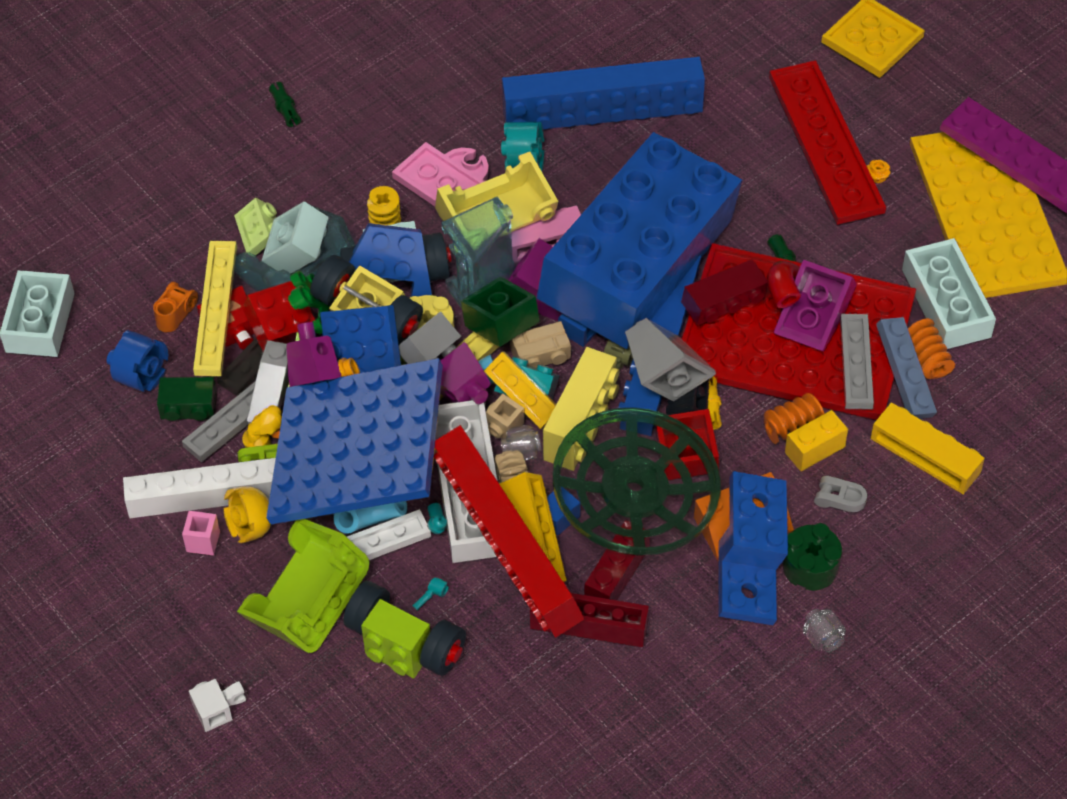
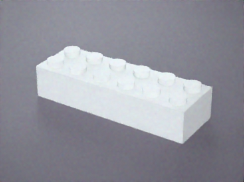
(463, 533)

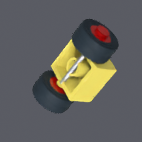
(344, 288)

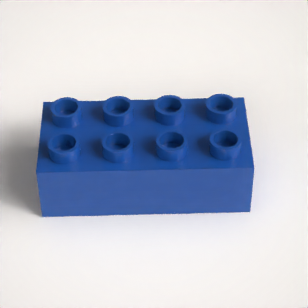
(638, 238)

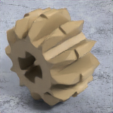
(509, 465)

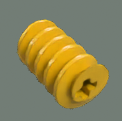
(384, 206)

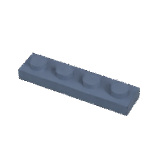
(906, 367)

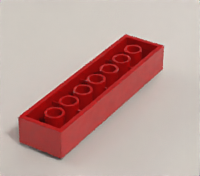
(506, 533)

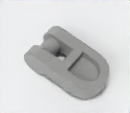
(851, 495)

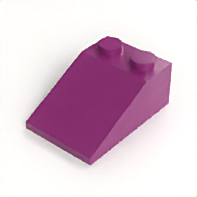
(819, 310)

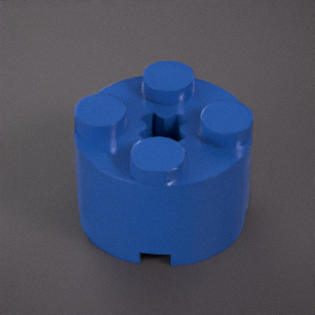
(137, 361)

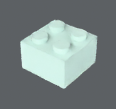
(295, 238)

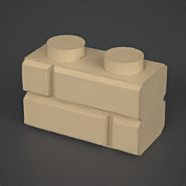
(542, 345)

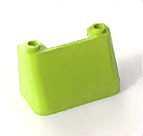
(311, 587)

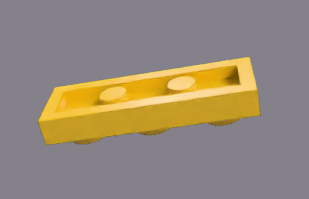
(521, 389)

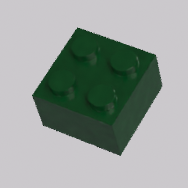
(500, 311)

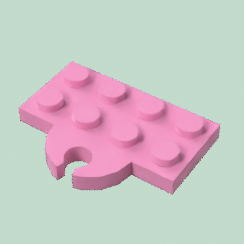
(431, 169)

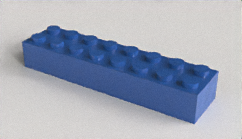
(605, 93)

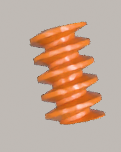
(930, 349)
(791, 415)

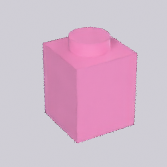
(201, 533)

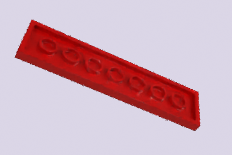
(827, 142)

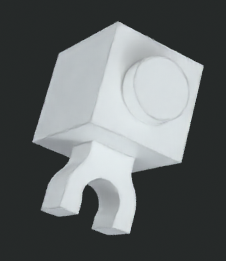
(213, 704)

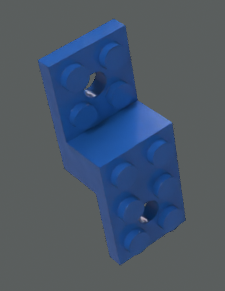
(753, 548)

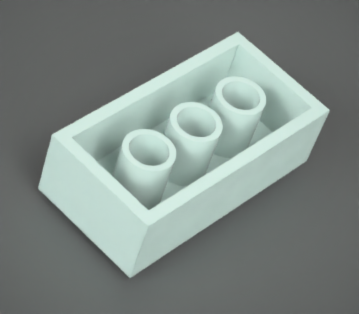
(949, 293)

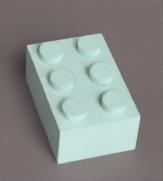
(37, 313)

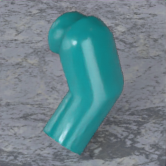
(437, 521)

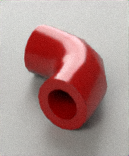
(782, 283)

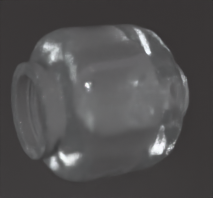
(523, 439)
(824, 630)

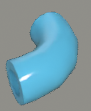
(361, 518)

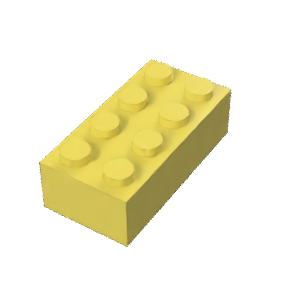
(584, 395)

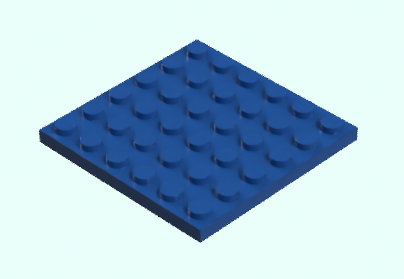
(356, 442)

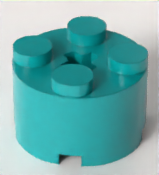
(520, 139)

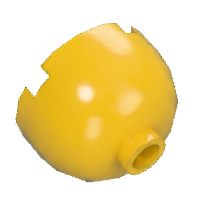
(246, 513)

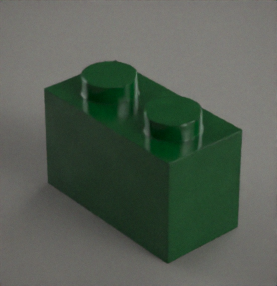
(186, 398)

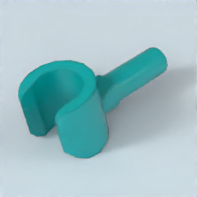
(436, 586)

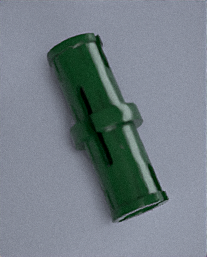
(284, 104)
(778, 244)

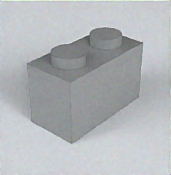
(430, 340)

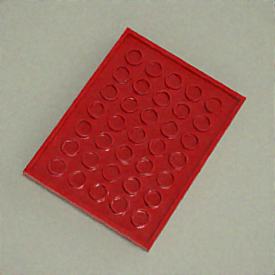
(755, 359)

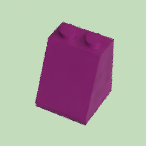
(528, 274)

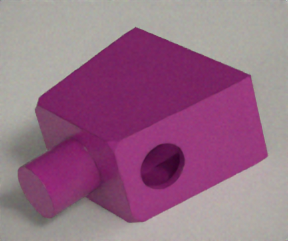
(311, 357)
(463, 377)

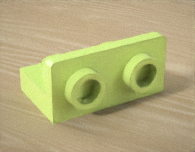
(255, 224)

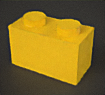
(816, 440)

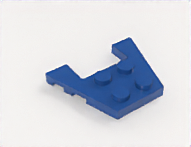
(394, 254)

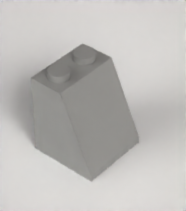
(665, 360)

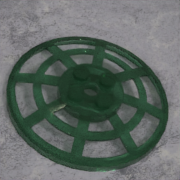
(638, 470)

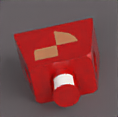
(238, 327)

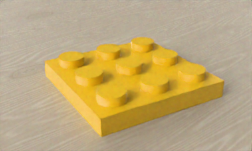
(873, 36)

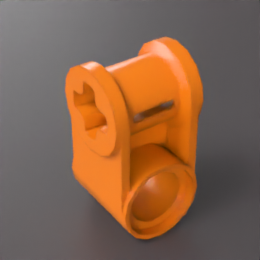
(173, 307)

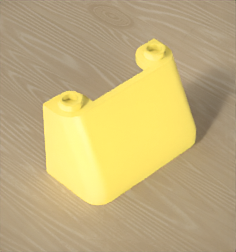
(519, 187)

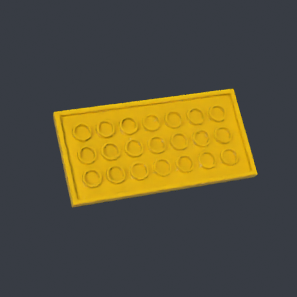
(990, 217)

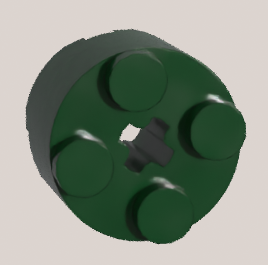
(812, 557)

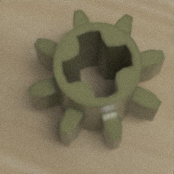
(623, 355)

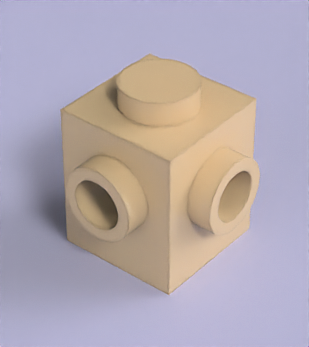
(504, 415)

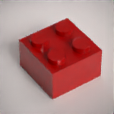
(273, 316)
(701, 424)

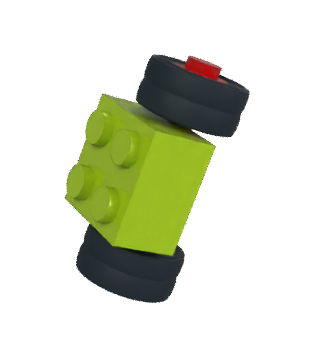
(400, 637)

